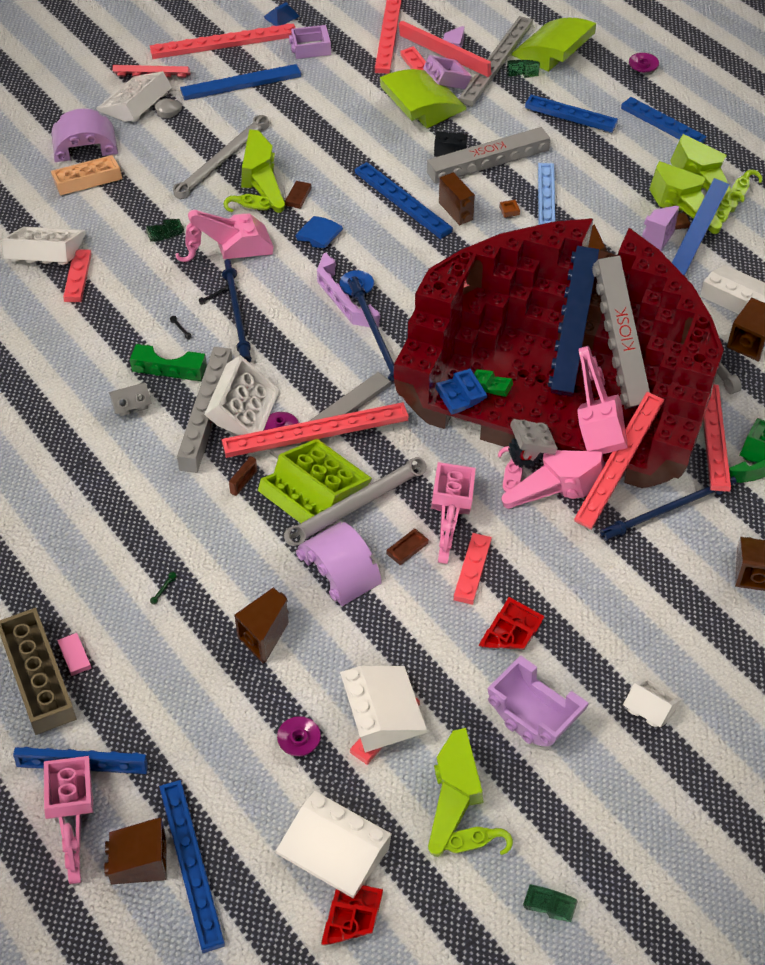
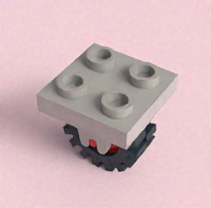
(530, 442)

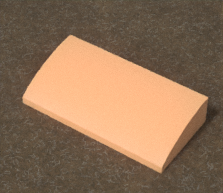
(86, 175)

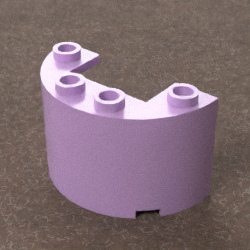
(82, 128)
(343, 560)
(531, 706)

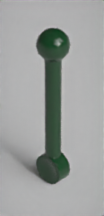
(172, 576)

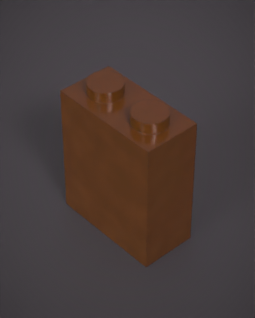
(456, 198)

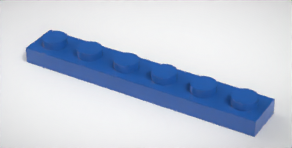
(571, 113)
(660, 120)
(99, 761)

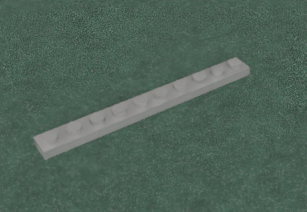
(497, 58)

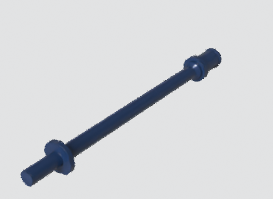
(359, 293)
(243, 346)
(620, 527)

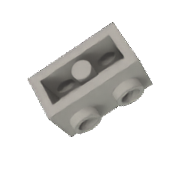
(130, 399)

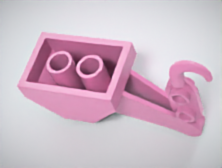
(236, 236)
(600, 419)
(564, 473)
(452, 494)
(68, 794)

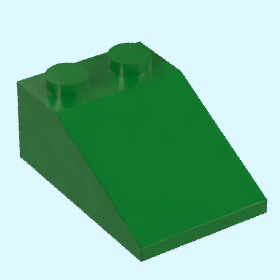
(754, 445)

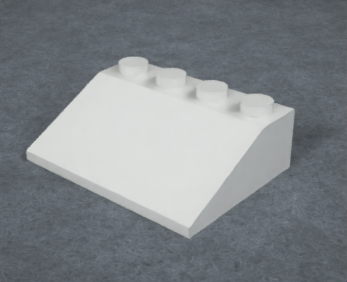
(136, 96)
(42, 244)
(732, 288)
(242, 398)
(382, 705)
(334, 844)

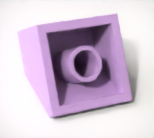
(660, 226)

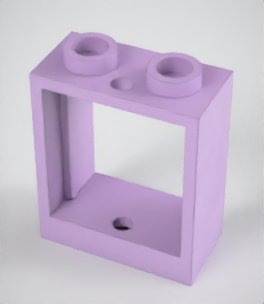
(309, 34)
(447, 72)

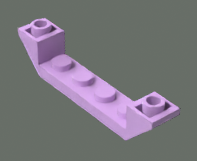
(324, 278)

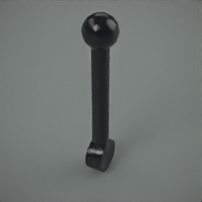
(203, 300)
(173, 319)

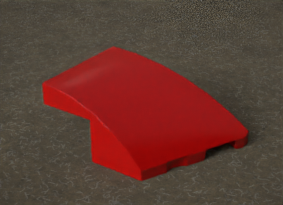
(512, 627)
(352, 916)

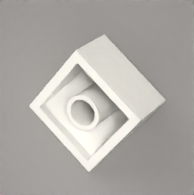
(651, 702)

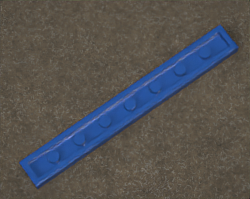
(240, 82)
(404, 200)
(699, 225)
(192, 867)

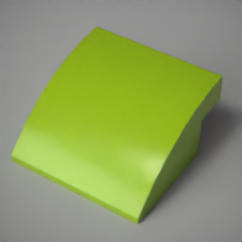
(555, 41)
(421, 96)
(311, 480)

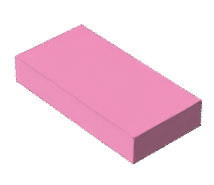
(74, 654)

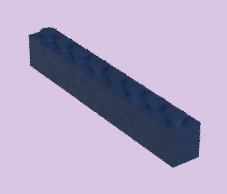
(574, 321)

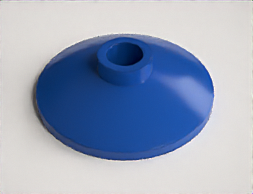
(364, 278)

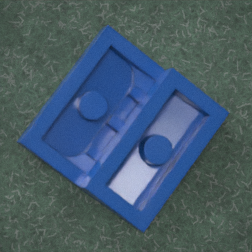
(319, 231)
(461, 391)

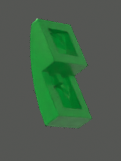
(492, 384)
(746, 473)

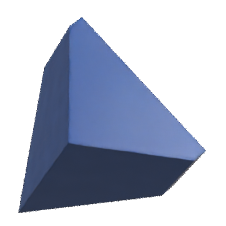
(281, 15)

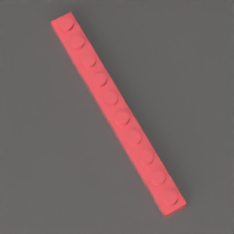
(388, 36)
(221, 41)
(314, 429)

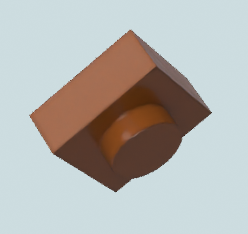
(509, 208)

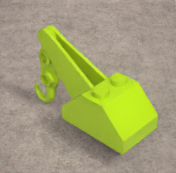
(707, 162)
(258, 173)
(683, 188)
(459, 790)

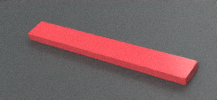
(445, 48)
(715, 444)
(618, 461)

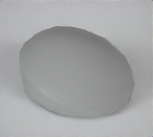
(168, 108)

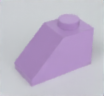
(455, 36)

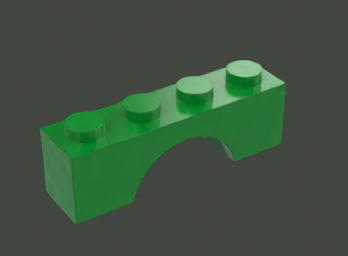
(189, 366)

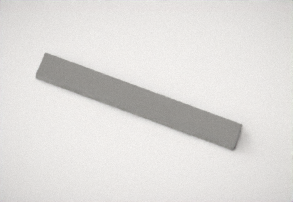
(346, 404)

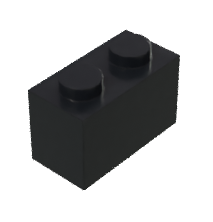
(449, 143)

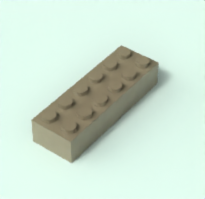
(36, 671)

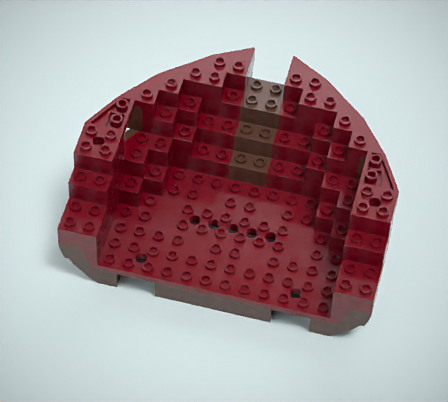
(511, 327)

